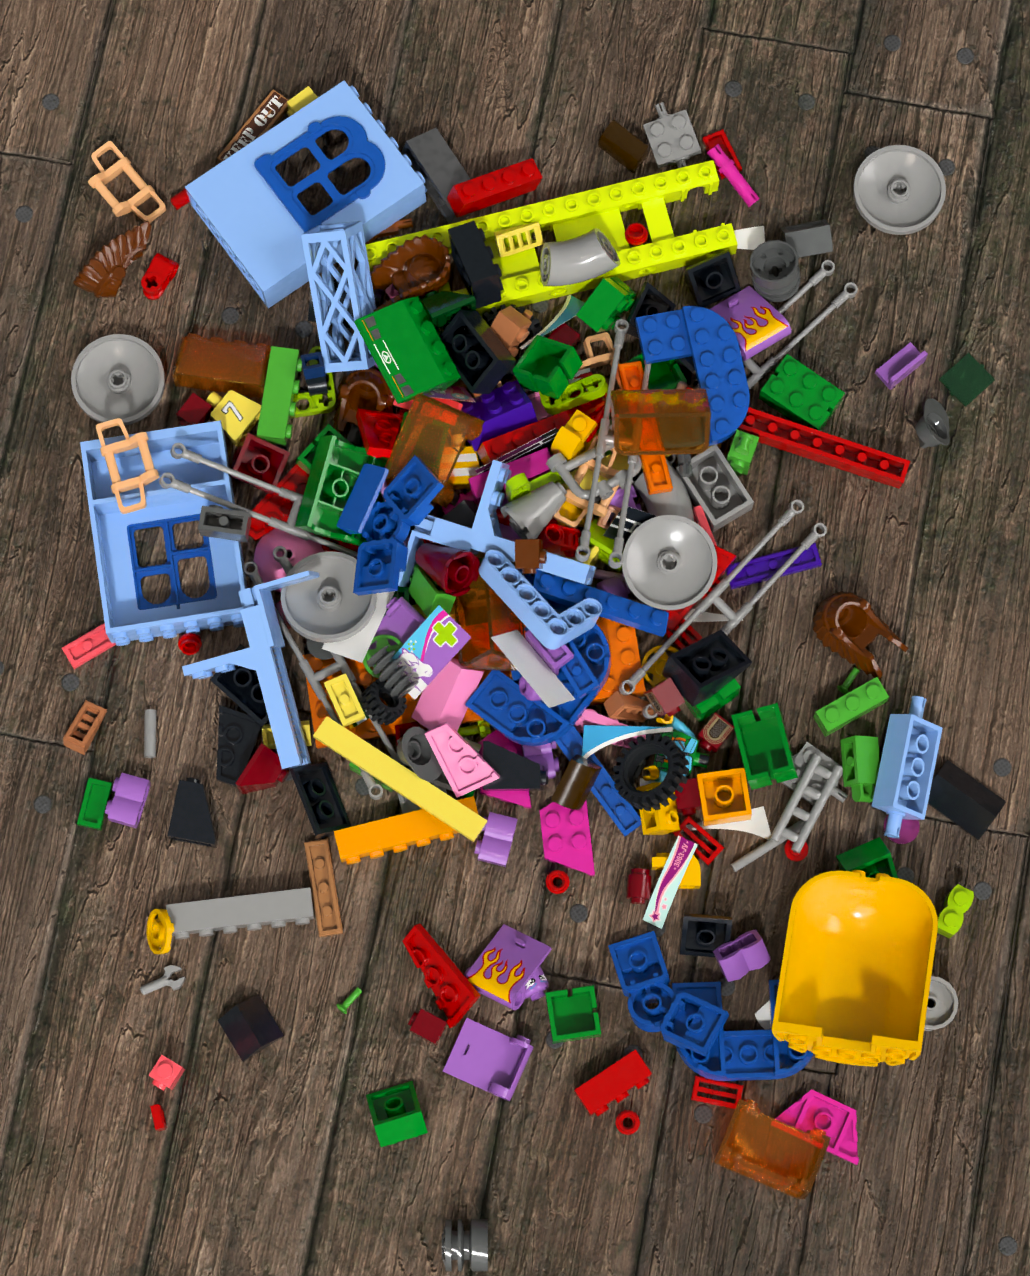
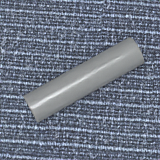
(150, 733)

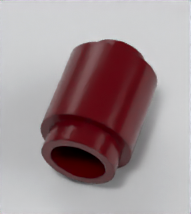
(638, 885)

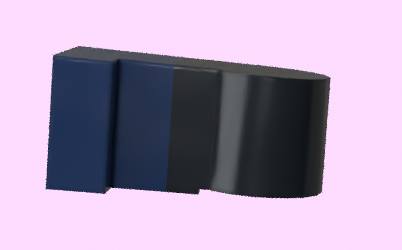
(314, 374)

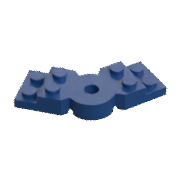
(389, 525)
(645, 980)

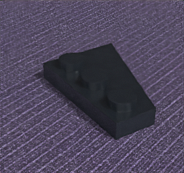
(236, 744)

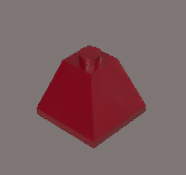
(259, 460)
(261, 772)

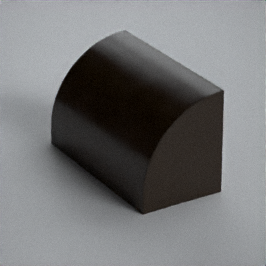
(623, 146)
(576, 783)

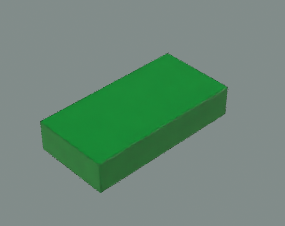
(94, 803)

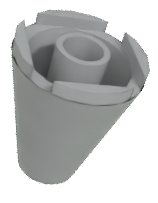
(534, 510)

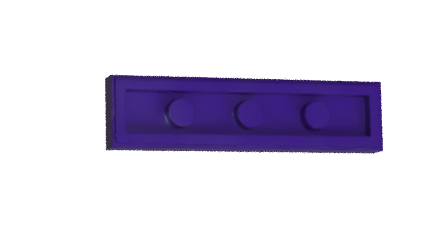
(764, 567)

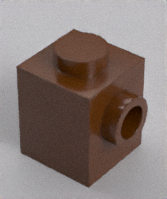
(529, 555)

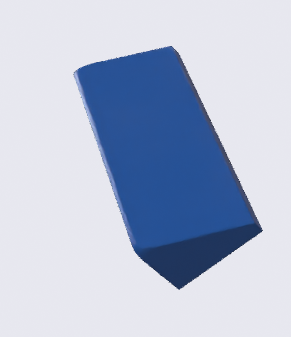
(362, 498)

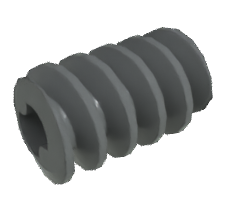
(391, 672)

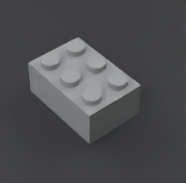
(716, 488)

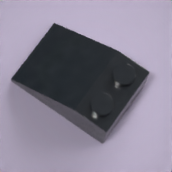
(705, 667)

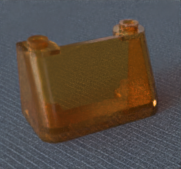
(435, 436)
(771, 1151)

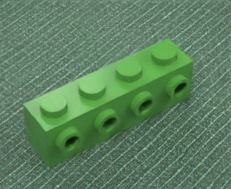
(279, 395)

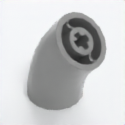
(577, 259)
(667, 503)

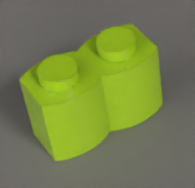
(955, 906)

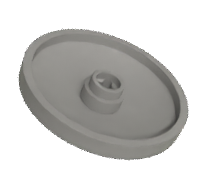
(899, 189)
(118, 379)
(669, 562)
(326, 606)

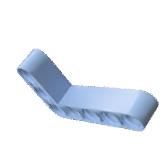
(532, 609)

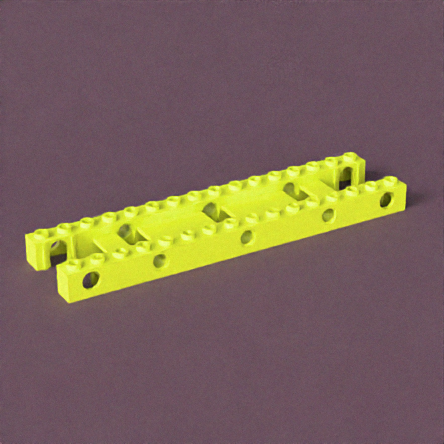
(583, 212)

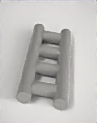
(792, 809)

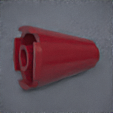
(449, 567)

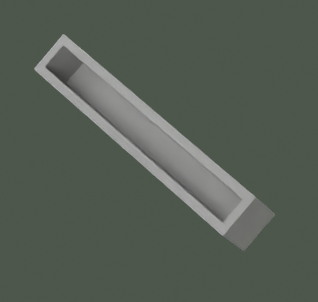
(241, 912)

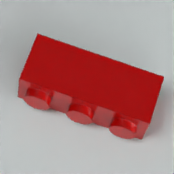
(613, 1083)

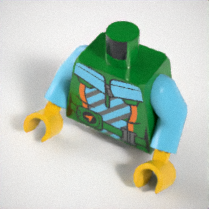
(686, 741)

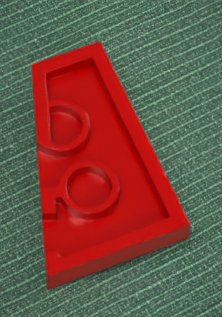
(378, 431)

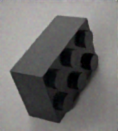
(475, 263)
(476, 351)

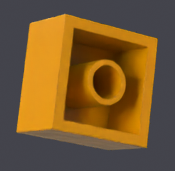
(724, 796)

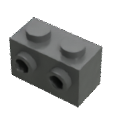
(224, 523)

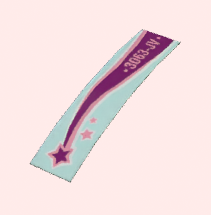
(669, 881)

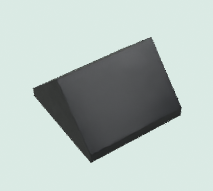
(712, 279)
(648, 302)
(703, 934)
(250, 1027)

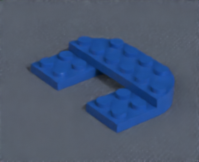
(715, 356)
(533, 722)
(745, 1052)

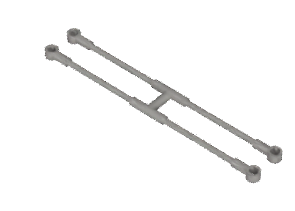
(760, 372)
(603, 439)
(288, 527)
(713, 596)
(314, 678)

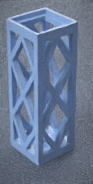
(358, 289)

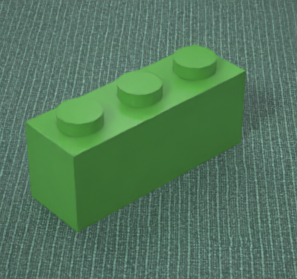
(851, 706)

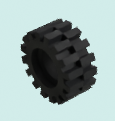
(377, 709)

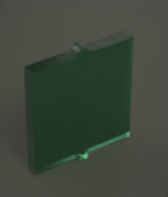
(967, 380)

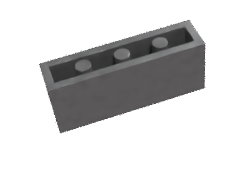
(439, 168)

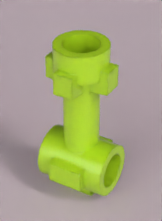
(481, 728)

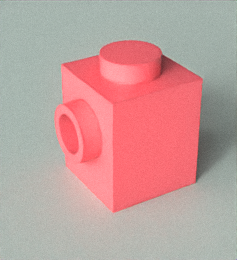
(166, 1073)

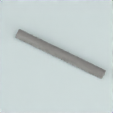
(764, 848)

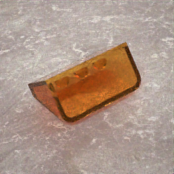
(221, 365)
(660, 421)
(482, 617)

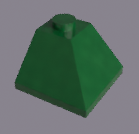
(445, 305)

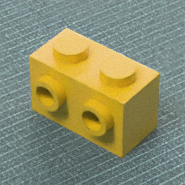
(659, 821)

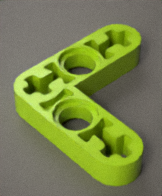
(565, 402)
(314, 405)
(520, 485)

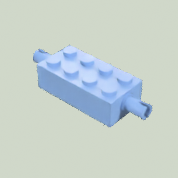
(906, 767)

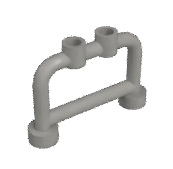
(559, 464)

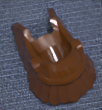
(108, 267)
(413, 269)
(361, 390)
(847, 627)

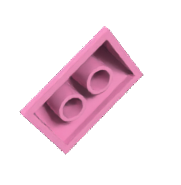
(447, 695)

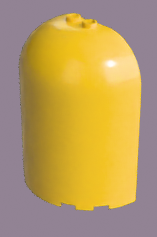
(856, 969)

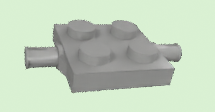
(671, 138)
(817, 782)

